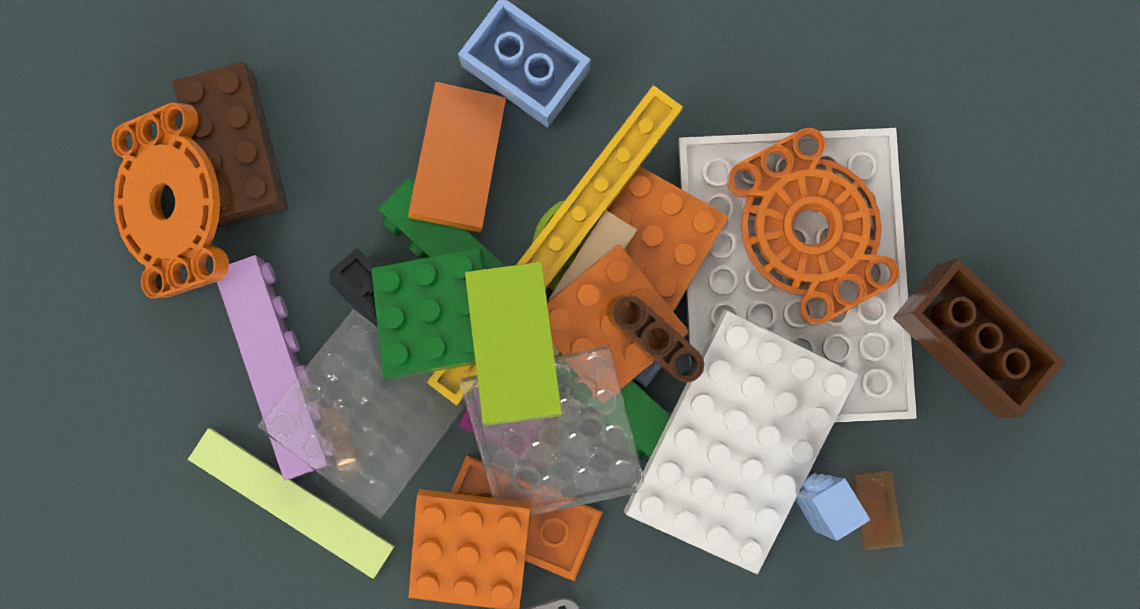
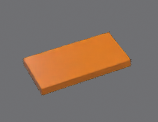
(457, 157)
(555, 538)

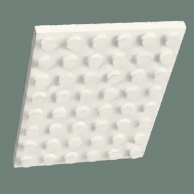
(860, 339)

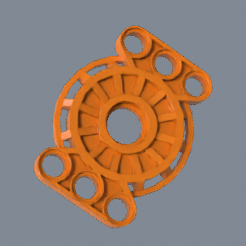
(143, 174)
(801, 189)

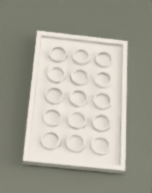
(741, 442)

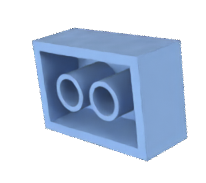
(524, 62)

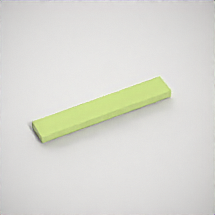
(291, 503)

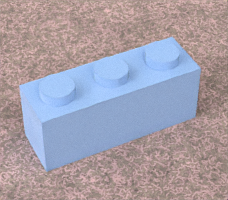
(830, 505)

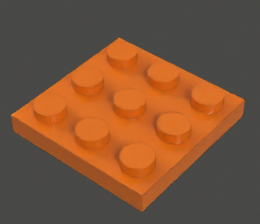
(671, 232)
(581, 318)
(469, 549)

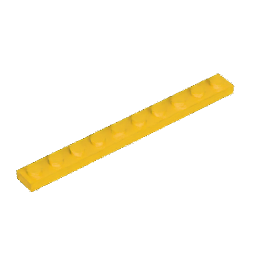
(585, 205)

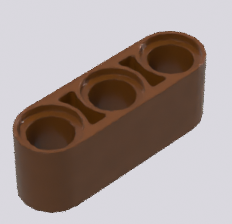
(671, 346)

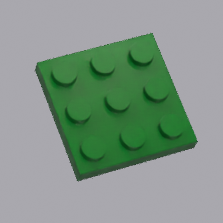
(425, 313)

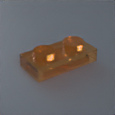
(879, 501)

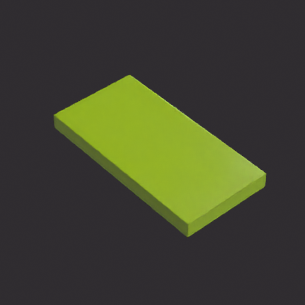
(512, 344)

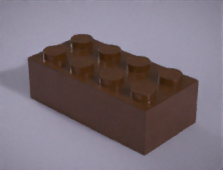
(235, 141)
(978, 339)

